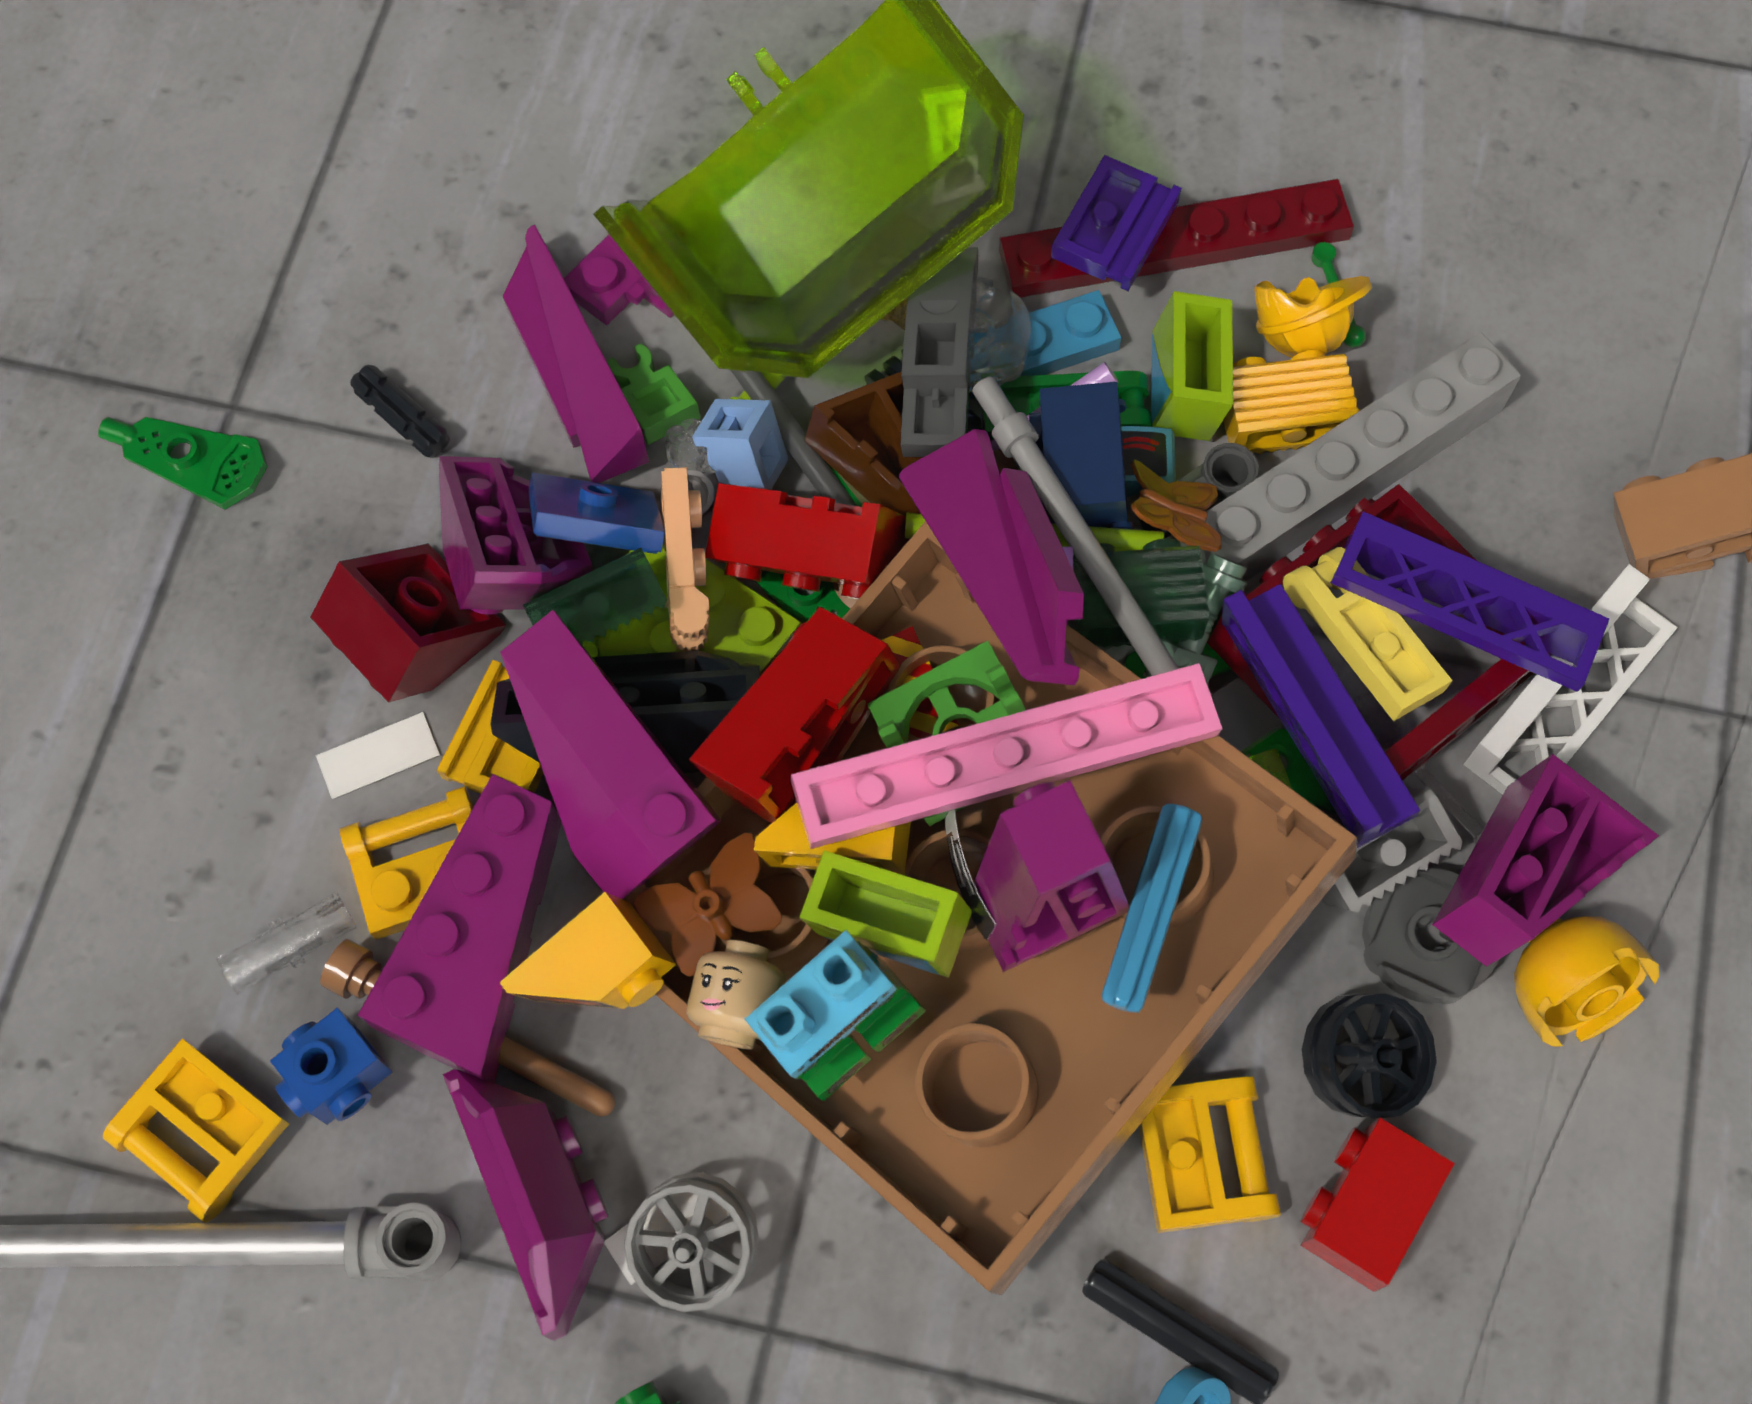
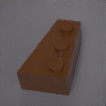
(863, 439)

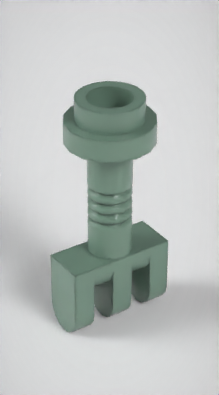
(1221, 578)

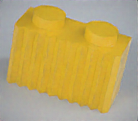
(1288, 400)

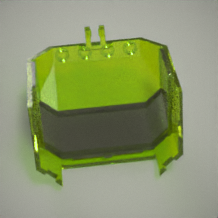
(831, 195)

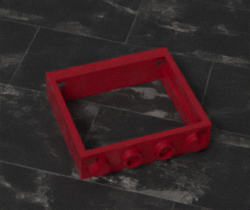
(1455, 715)

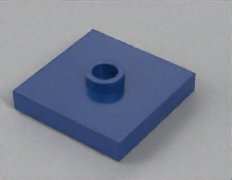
(595, 513)

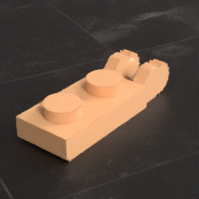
(683, 564)

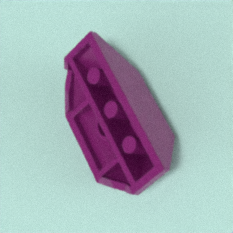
(491, 539)
(535, 1193)

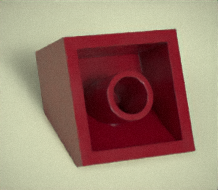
(401, 620)

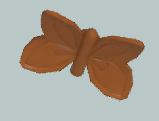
(1176, 507)
(714, 907)

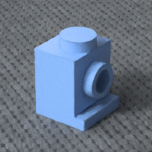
(742, 442)

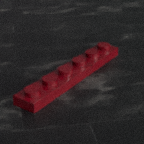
(1197, 236)

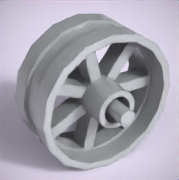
(691, 1242)

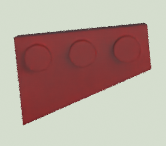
(803, 538)
(797, 713)

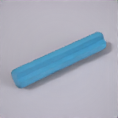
(1151, 908)

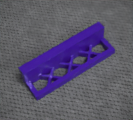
(1478, 594)
(1318, 714)

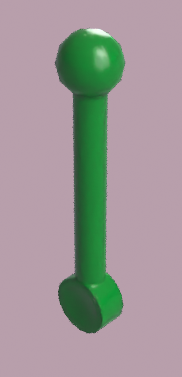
(1323, 257)

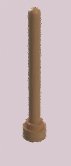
(354, 972)

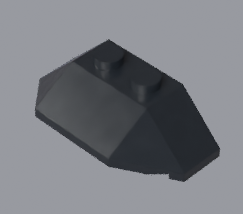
(674, 694)

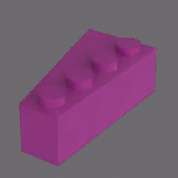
(469, 934)

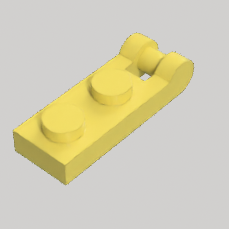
(1369, 638)

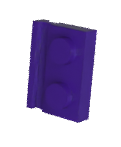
(1115, 222)

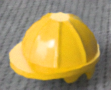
(1308, 315)

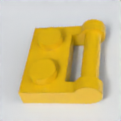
(396, 888)
(210, 1111)
(1185, 1163)

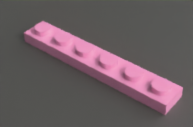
(1004, 755)

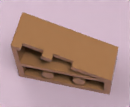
(1687, 517)

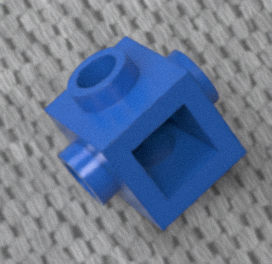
(328, 1069)

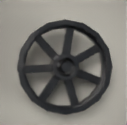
(1369, 1055)

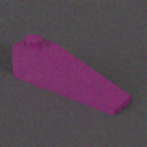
(608, 774)

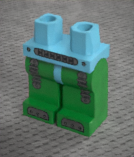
(815, 1011)

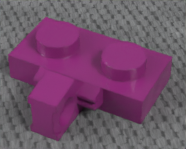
(609, 282)

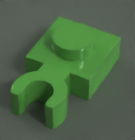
(653, 395)

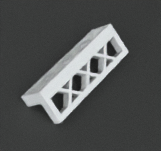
(1542, 692)

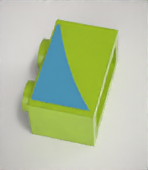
(1192, 365)
(887, 913)

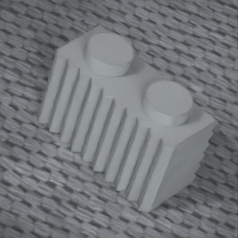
(1396, 855)

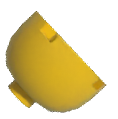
(1581, 977)

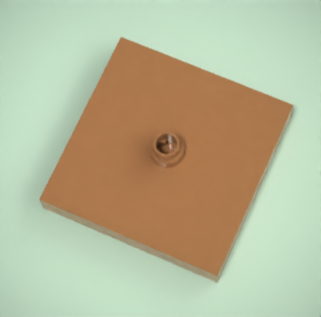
(1023, 1077)

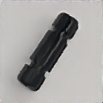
(400, 411)

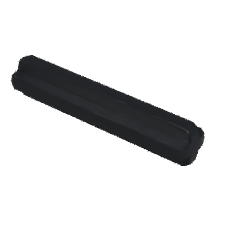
(1180, 1332)

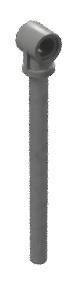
(367, 1243)

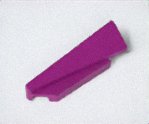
(572, 365)
(1002, 552)

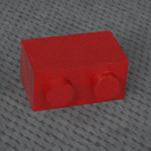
(1375, 1203)

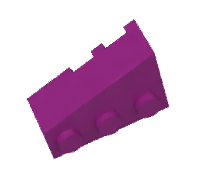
(1537, 859)
(1046, 875)

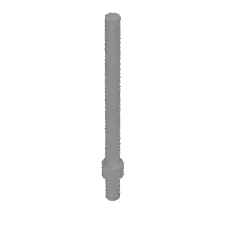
(1018, 440)

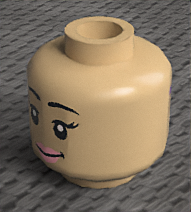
(729, 989)

